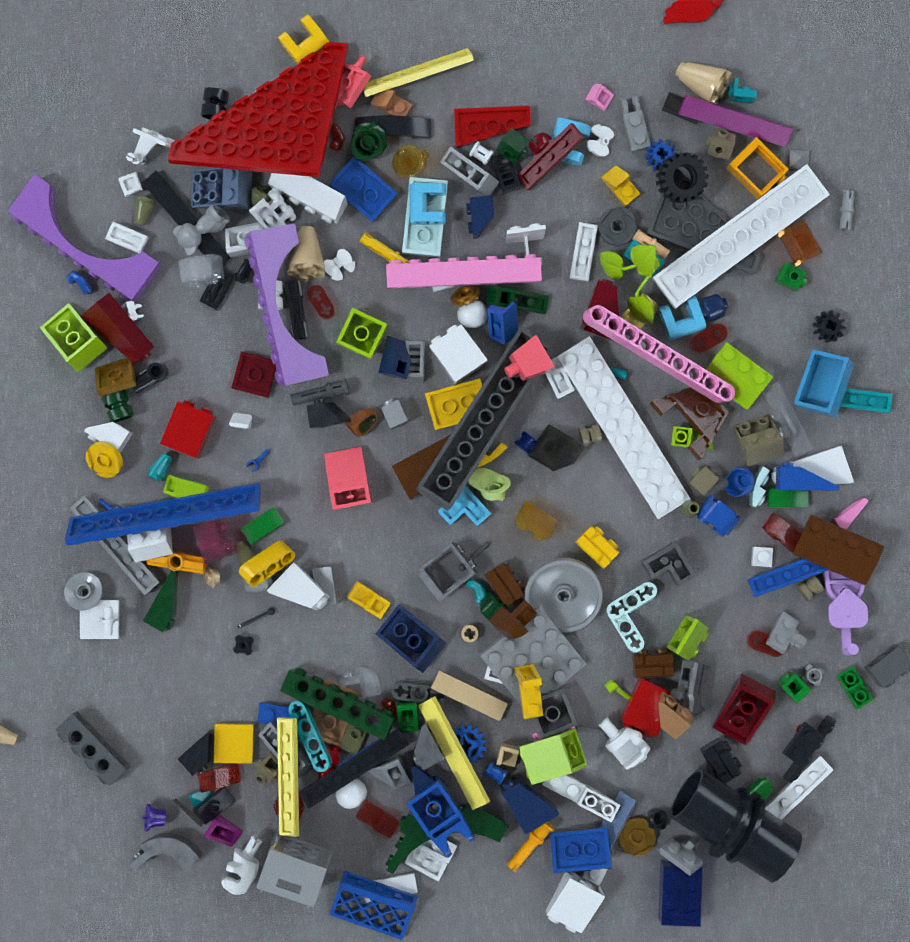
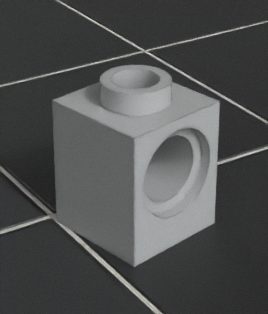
(394, 413)

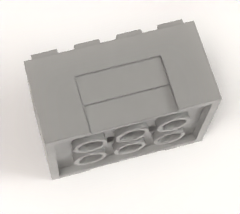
(296, 863)

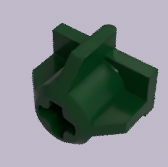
(490, 605)

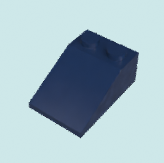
(411, 638)

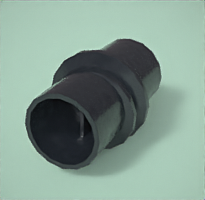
(736, 825)

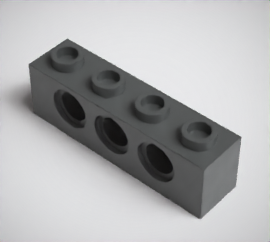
(90, 736)

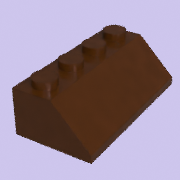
(838, 550)

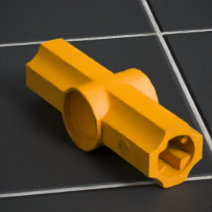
(189, 562)

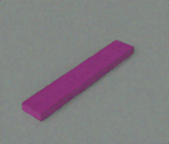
(735, 120)

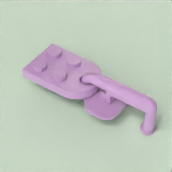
(846, 609)

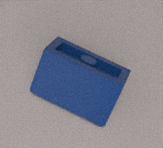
(502, 322)

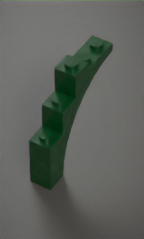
(477, 819)

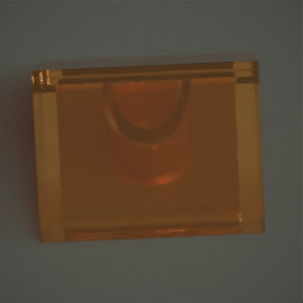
(799, 242)

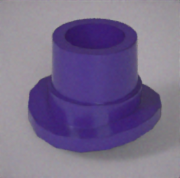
(153, 817)

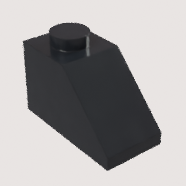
(325, 414)
(197, 755)

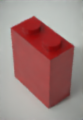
(188, 429)
(643, 708)

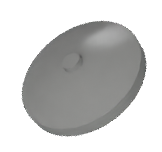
(565, 592)

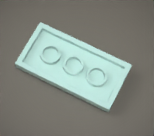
(424, 239)

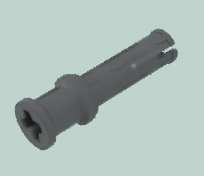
(329, 390)

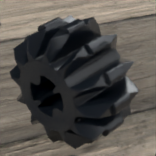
(826, 319)

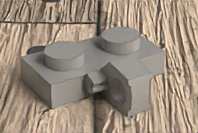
(785, 634)
(683, 854)

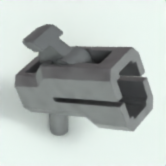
(690, 686)

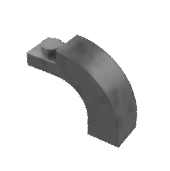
(174, 845)

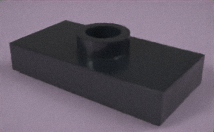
(214, 805)

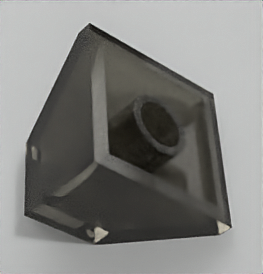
(556, 449)

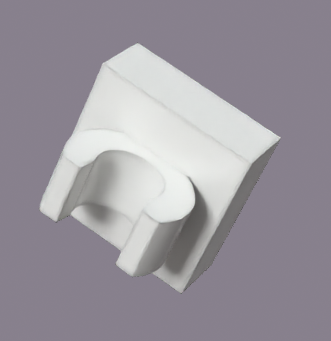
(130, 309)

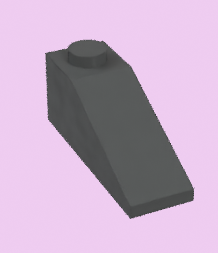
(269, 737)

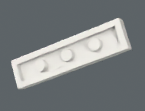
(796, 791)

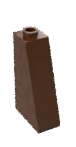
(413, 468)

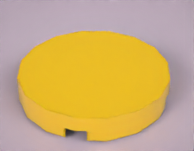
(104, 459)

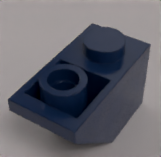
(481, 213)
(395, 359)
(422, 779)

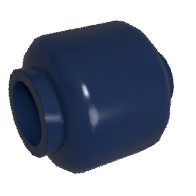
(713, 307)

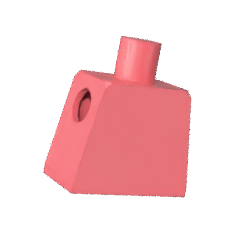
(529, 360)

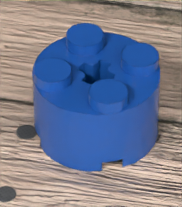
(718, 515)

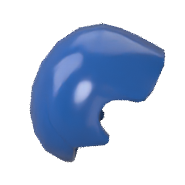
(740, 482)

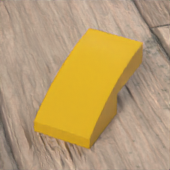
(486, 459)
(368, 599)

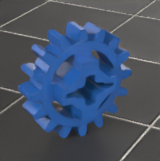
(475, 742)

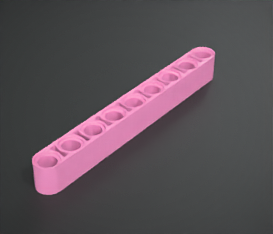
(684, 365)

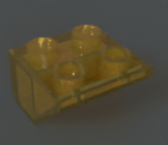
(535, 520)

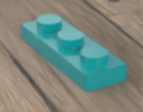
(867, 400)

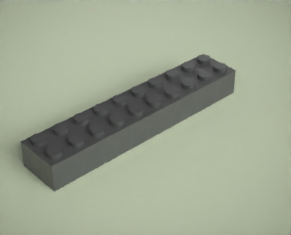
(476, 429)

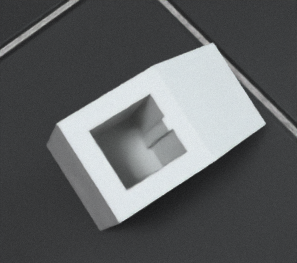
(111, 433)

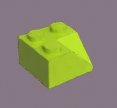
(361, 333)

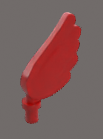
(690, 11)

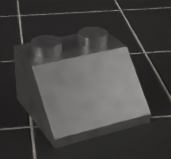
(427, 749)

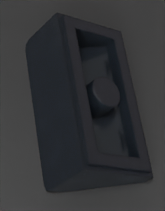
(673, 105)

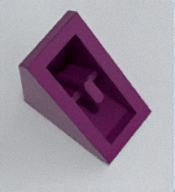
(223, 831)

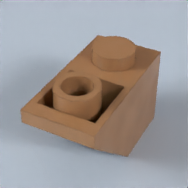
(673, 717)

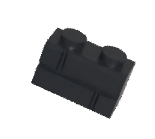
(720, 760)

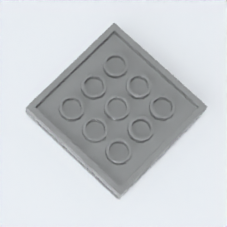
(540, 646)

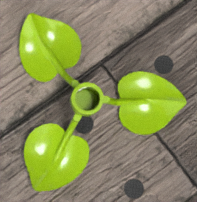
(646, 262)

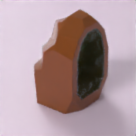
(362, 422)

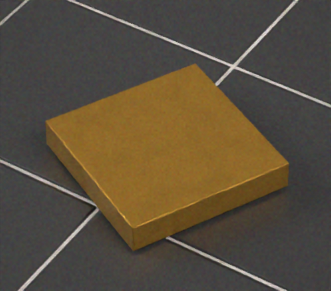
(115, 377)

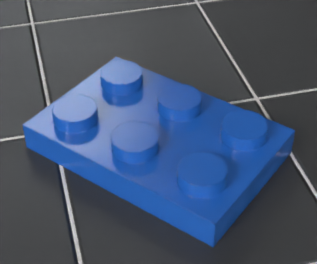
(363, 189)
(581, 850)

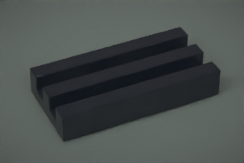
(210, 303)

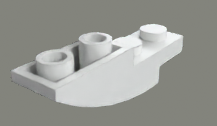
(584, 796)

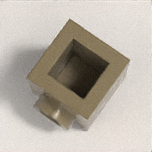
(703, 480)

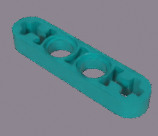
(306, 737)

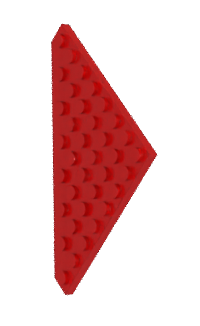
(278, 126)

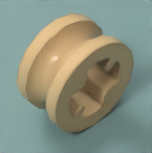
(466, 638)

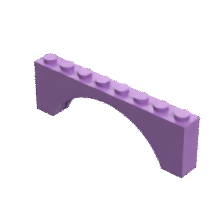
(36, 209)
(267, 252)

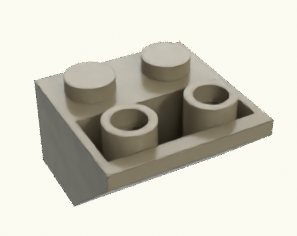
(759, 440)

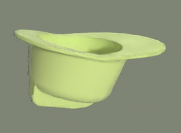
(491, 484)

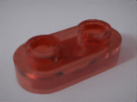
(708, 338)
(761, 646)

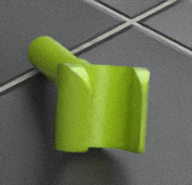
(612, 686)

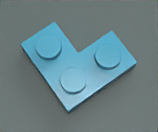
(467, 504)

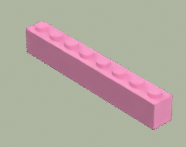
(463, 272)

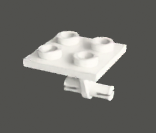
(146, 143)
(518, 234)
(100, 621)

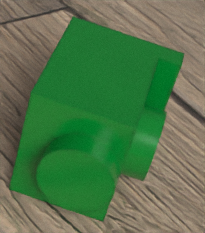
(784, 277)
(799, 690)

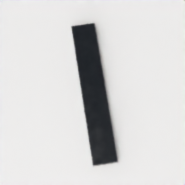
(181, 213)
(353, 768)

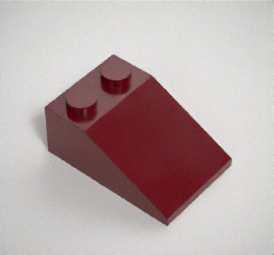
(744, 709)

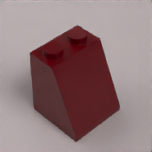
(604, 295)

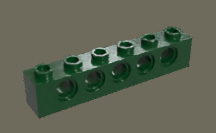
(292, 687)

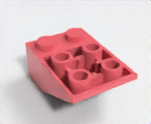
(347, 478)

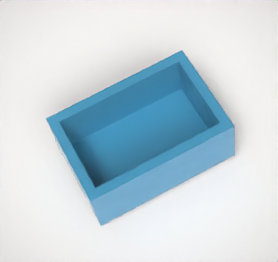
(824, 383)

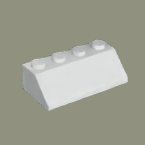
(311, 194)

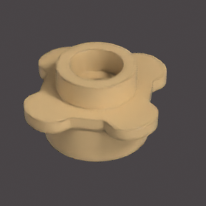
(212, 577)

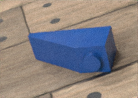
(797, 478)

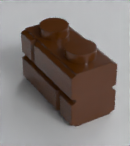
(505, 584)
(653, 664)

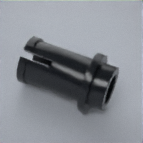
(244, 272)

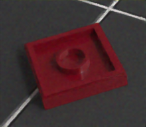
(254, 375)

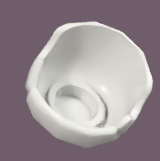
(473, 314)
(352, 794)

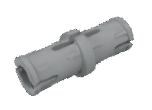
(846, 210)

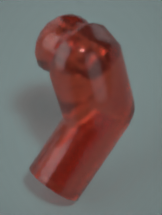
(338, 139)
(389, 704)

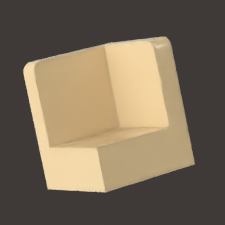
(507, 755)

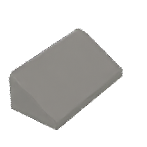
(324, 578)

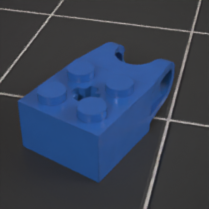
(442, 822)

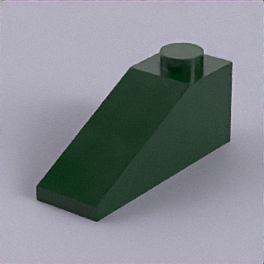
(525, 300)
(163, 609)

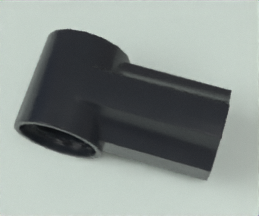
(147, 377)

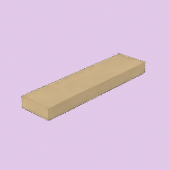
(469, 695)

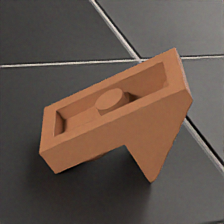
(391, 104)

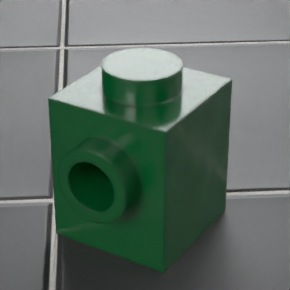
(513, 146)

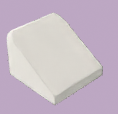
(241, 420)

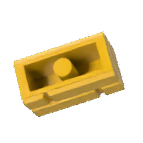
(597, 547)

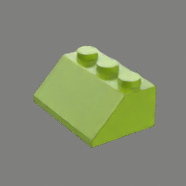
(741, 373)

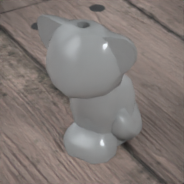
(190, 236)

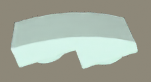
(757, 496)

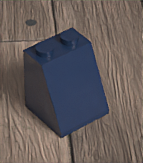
(527, 804)

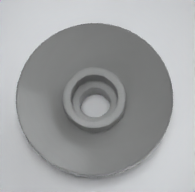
(74, 591)

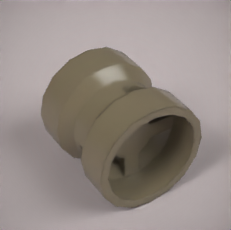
(594, 432)
(810, 588)

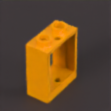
(757, 146)

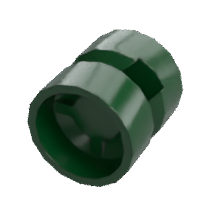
(118, 406)

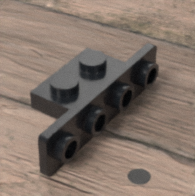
(803, 746)

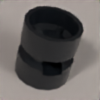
(215, 95)

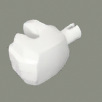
(625, 744)
(245, 866)

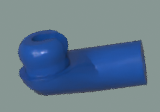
(81, 281)

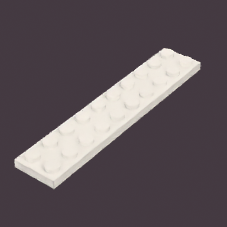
(740, 236)
(623, 427)

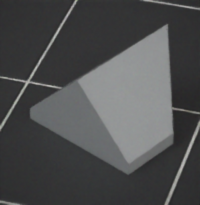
(392, 772)

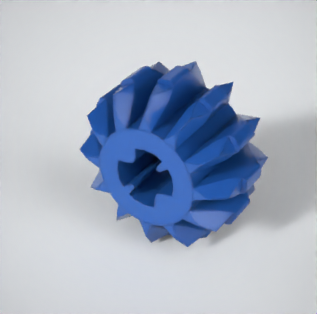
(653, 152)

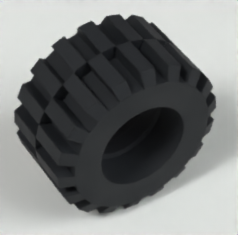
(697, 175)

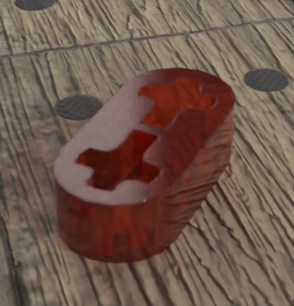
(317, 304)

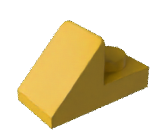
(620, 185)

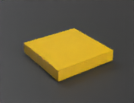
(233, 743)

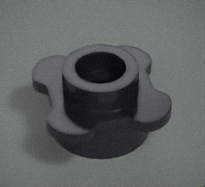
(248, 644)
(661, 815)

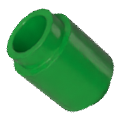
(761, 787)

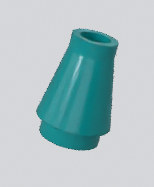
(159, 468)

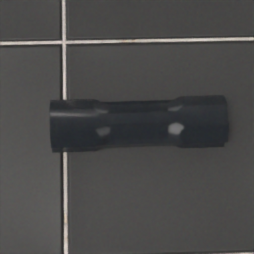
(298, 324)

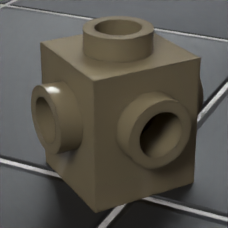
(720, 144)
(266, 770)

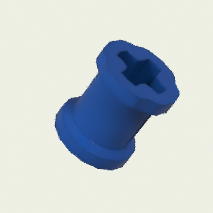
(495, 772)

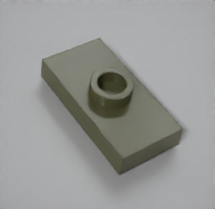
(353, 738)

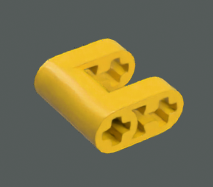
(311, 44)

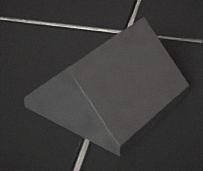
(556, 714)

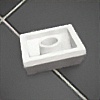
(235, 239)

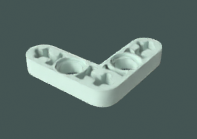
(624, 617)

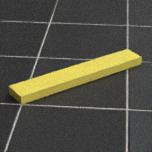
(418, 72)
(454, 753)
(288, 776)

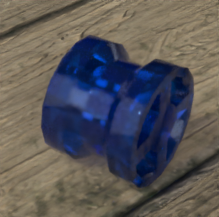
(526, 442)

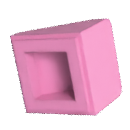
(599, 96)

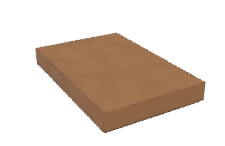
(331, 728)

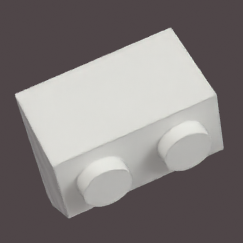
(150, 544)

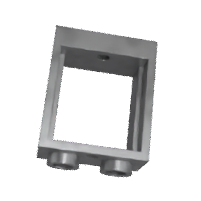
(431, 582)

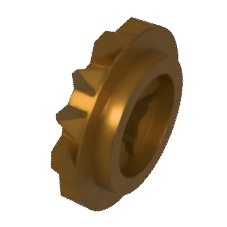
(465, 295)

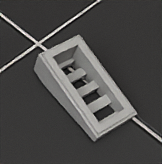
(416, 377)

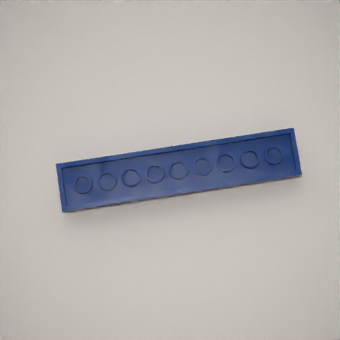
(163, 514)

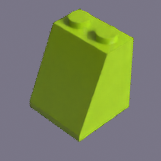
(553, 756)

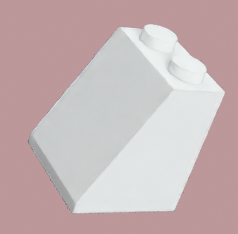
(458, 354)
(574, 902)

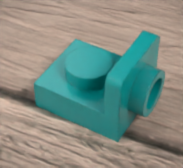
(741, 95)

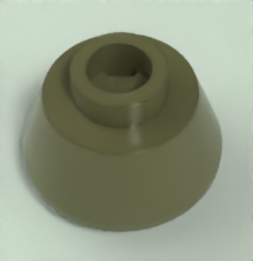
(259, 193)

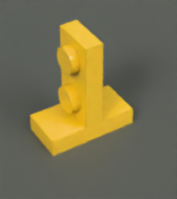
(529, 688)

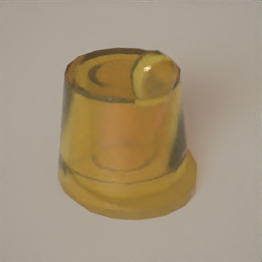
(409, 161)

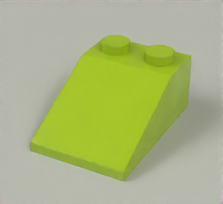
(73, 338)
(688, 637)

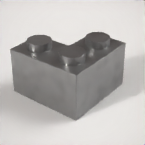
(669, 559)

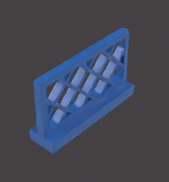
(377, 893)

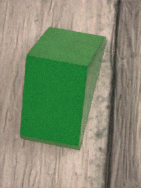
(407, 716)

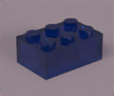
(679, 896)

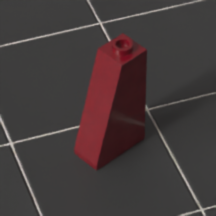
(118, 328)

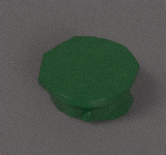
(368, 141)

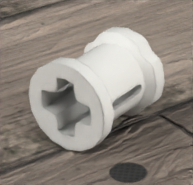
(474, 153)

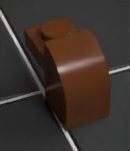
(513, 624)

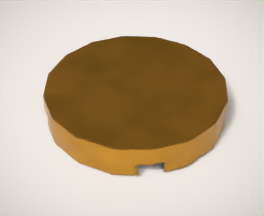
(637, 837)

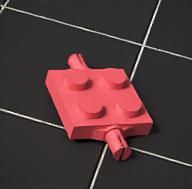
(352, 83)

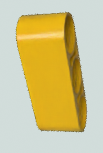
(266, 563)

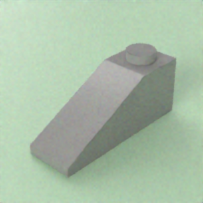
(469, 171)

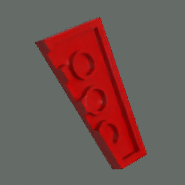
(488, 122)

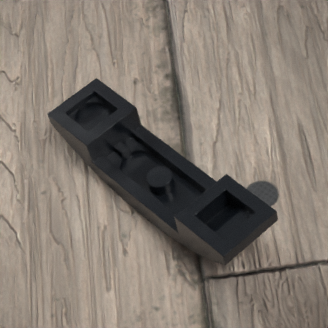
(400, 125)

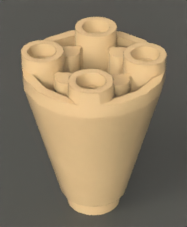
(704, 80)
(306, 257)

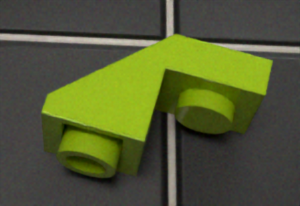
(686, 436)
(180, 487)

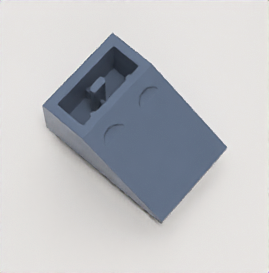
(221, 187)

